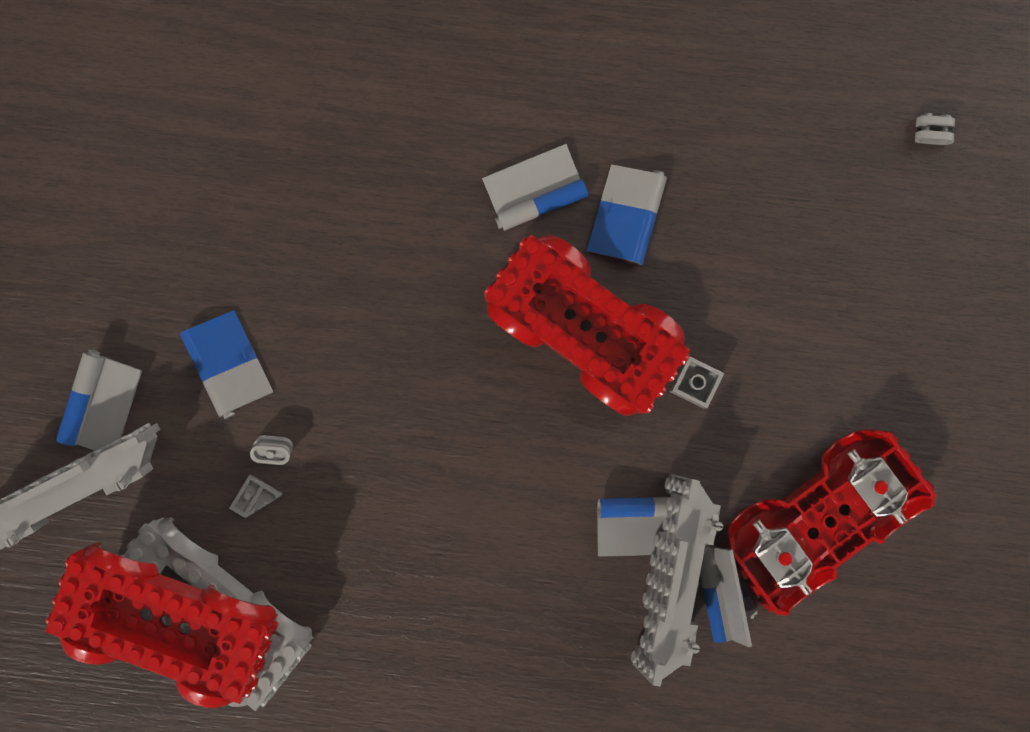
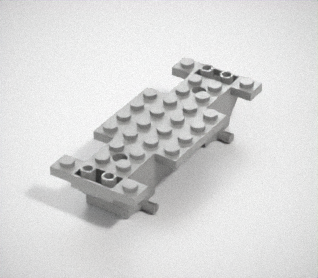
(105, 468)
(674, 580)

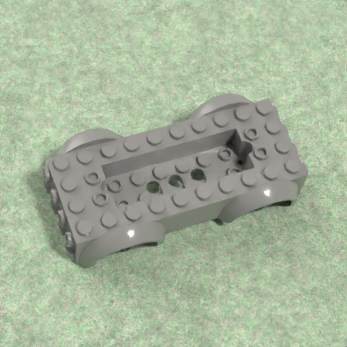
(189, 563)

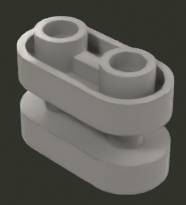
(943, 123)
(271, 450)

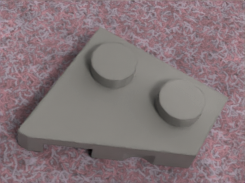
(253, 497)

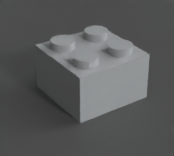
(696, 382)

